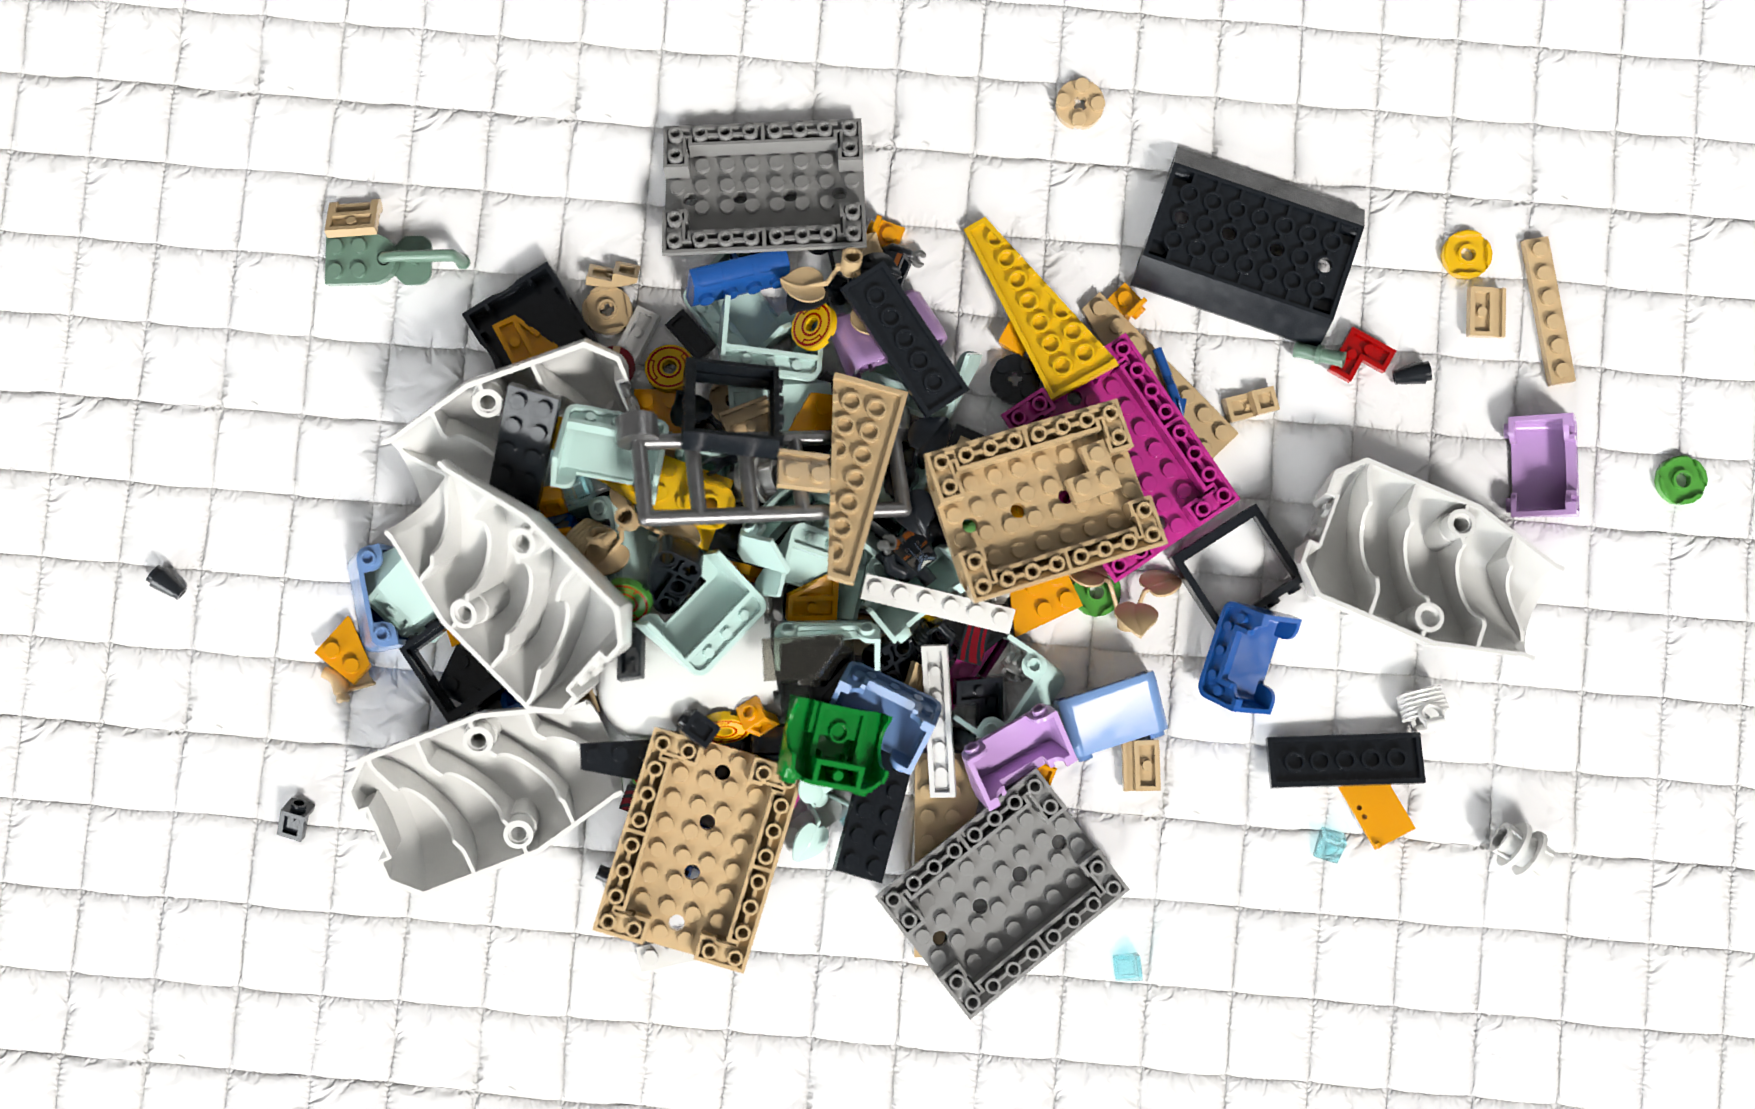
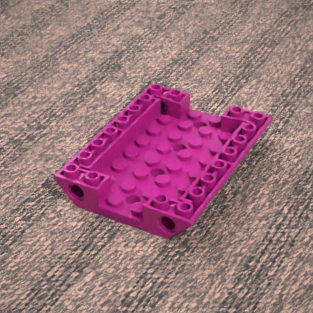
(1165, 453)

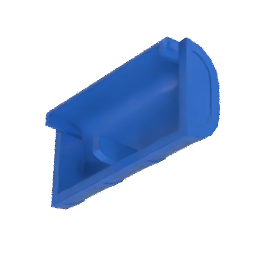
(736, 277)

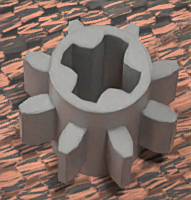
(1012, 666)

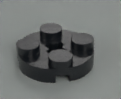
(1005, 368)

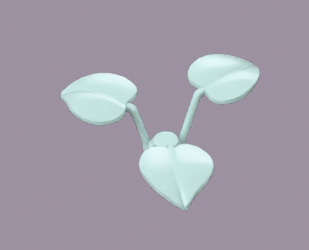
(812, 837)

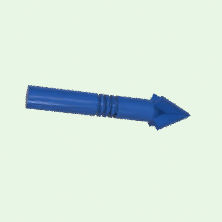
(1166, 375)

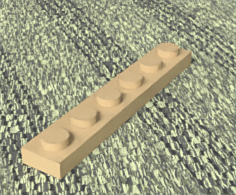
(1548, 311)

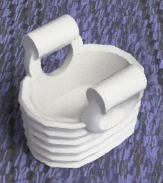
(1425, 700)

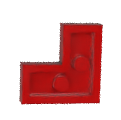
(1362, 349)

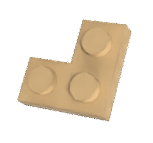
(1099, 475)

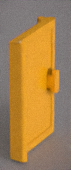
(1384, 813)

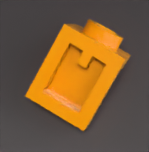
(886, 231)
(1127, 302)
(755, 718)

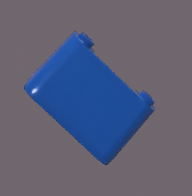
(1242, 655)

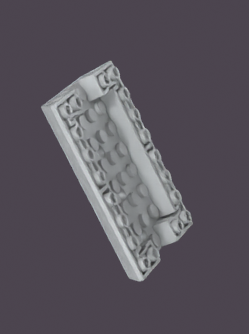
(763, 166)
(1022, 917)

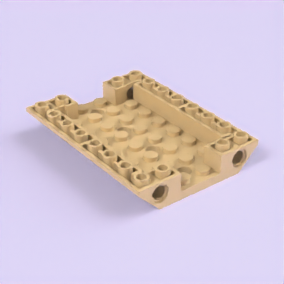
(1029, 470)
(666, 836)

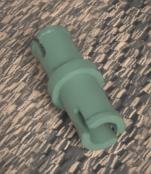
(1319, 354)

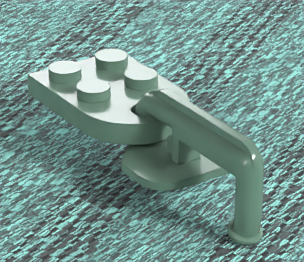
(360, 260)

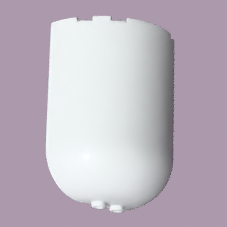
(671, 689)

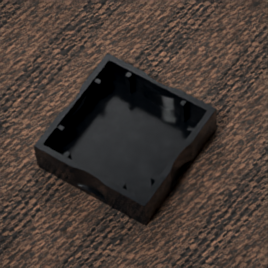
(538, 301)

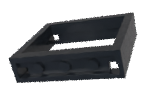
(737, 375)
(1194, 589)
(432, 685)

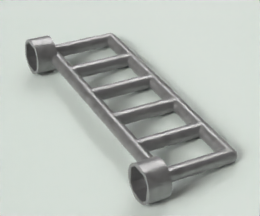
(640, 432)

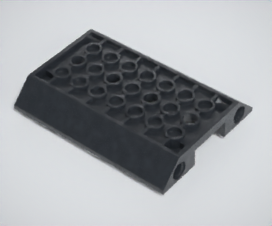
(1241, 275)

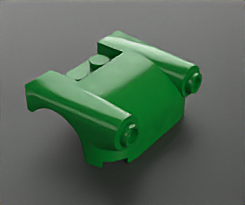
(832, 746)

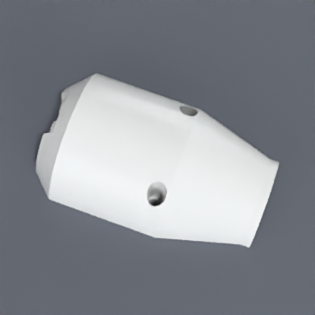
(468, 419)
(1421, 562)
(514, 591)
(479, 793)

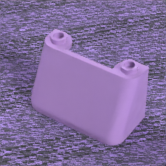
(859, 351)
(1543, 466)
(1015, 751)

